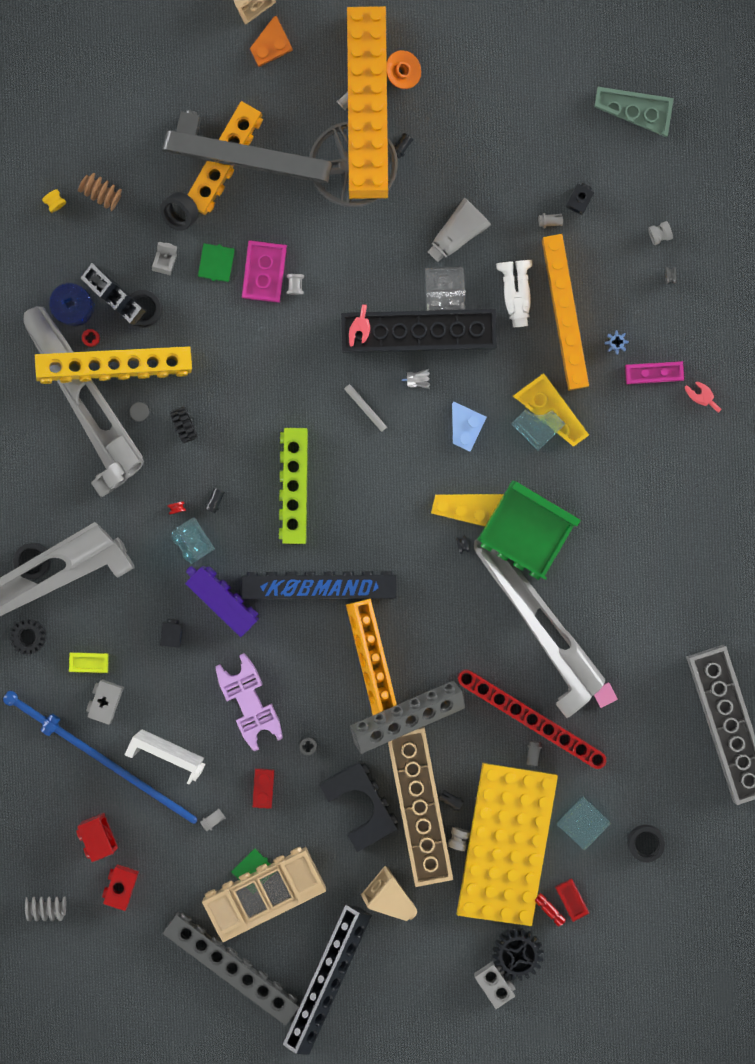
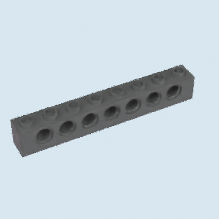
(235, 978)

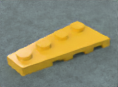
(542, 398)

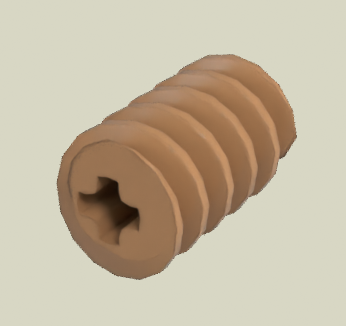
(101, 191)

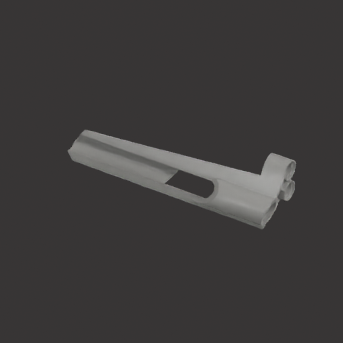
(113, 445)

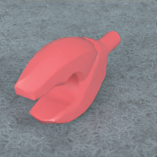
(359, 324)
(704, 398)

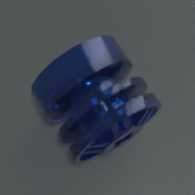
(76, 314)

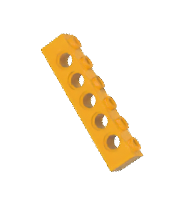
(243, 113)
(371, 655)

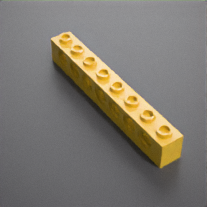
(181, 355)

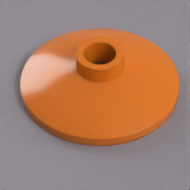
(408, 64)

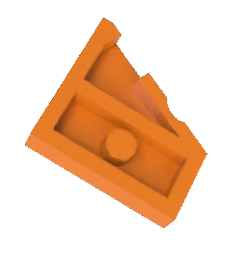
(271, 43)

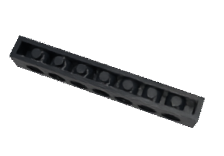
(327, 980)

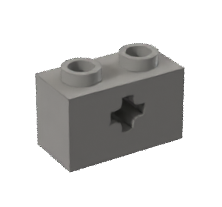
(112, 693)

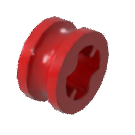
(87, 333)
(176, 507)

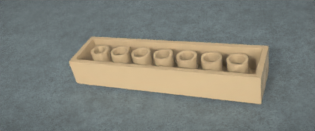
(420, 808)

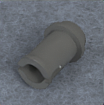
(533, 753)

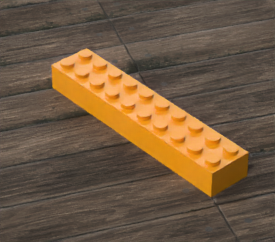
(367, 102)

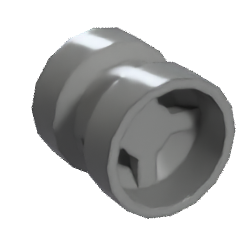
(660, 233)
(458, 839)

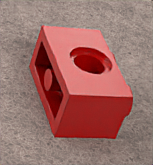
(116, 898)

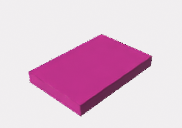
(264, 271)

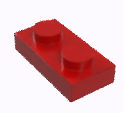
(263, 788)

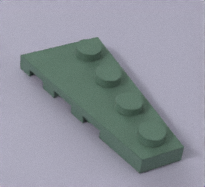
(640, 109)

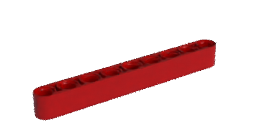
(541, 720)

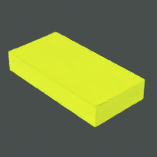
(88, 662)

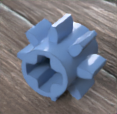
(613, 346)

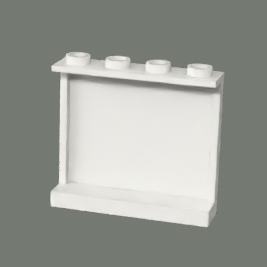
(166, 751)

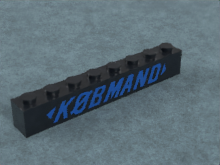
(318, 586)

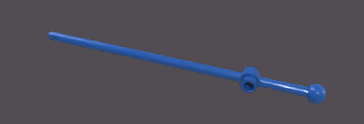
(50, 725)

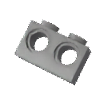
(491, 986)

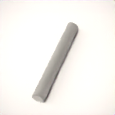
(365, 407)

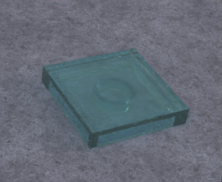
(583, 823)

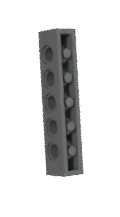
(407, 717)

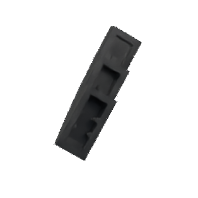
(113, 294)

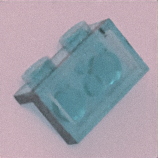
(192, 541)

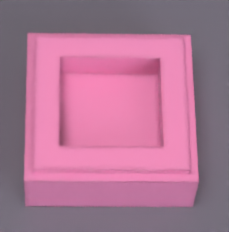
(605, 695)

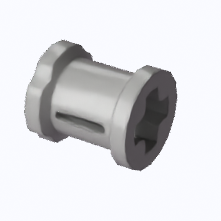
(295, 284)

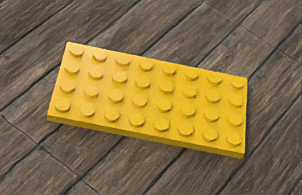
(507, 844)

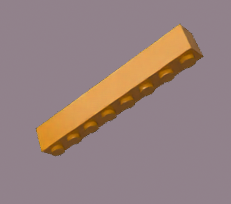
(565, 312)

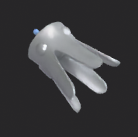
(417, 379)

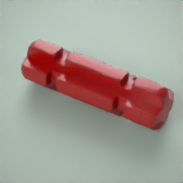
(550, 910)

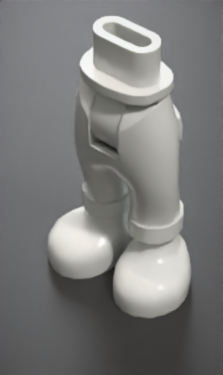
(516, 302)

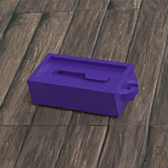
(221, 599)

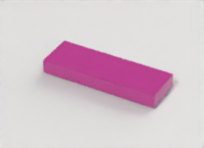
(654, 372)

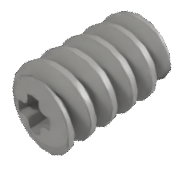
(45, 909)

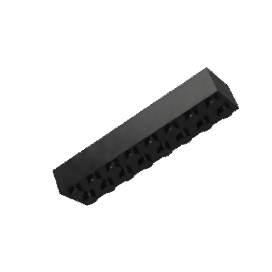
(423, 331)

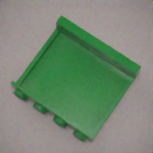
(527, 530)

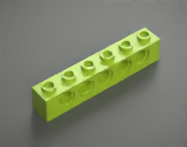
(300, 436)

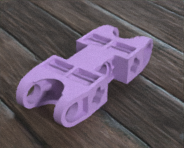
(249, 702)

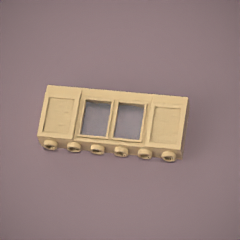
(263, 893)

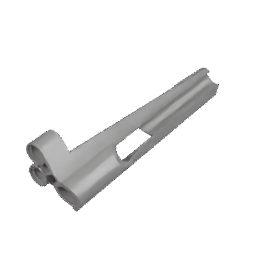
(81, 552)
(573, 664)

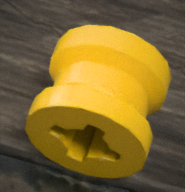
(54, 200)

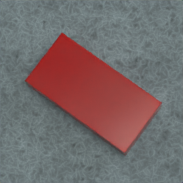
(572, 900)

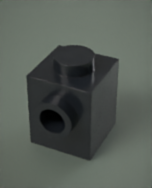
(580, 198)

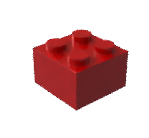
(97, 837)

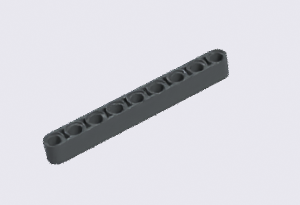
(247, 156)

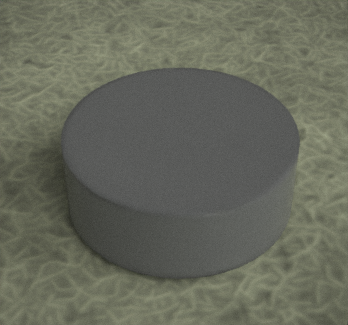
(139, 412)

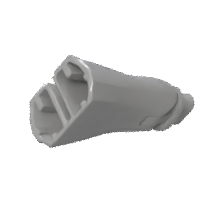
(460, 228)

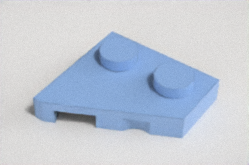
(465, 426)

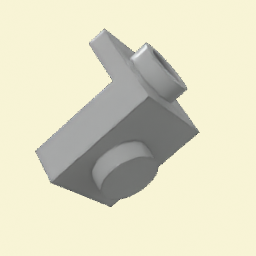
(164, 258)

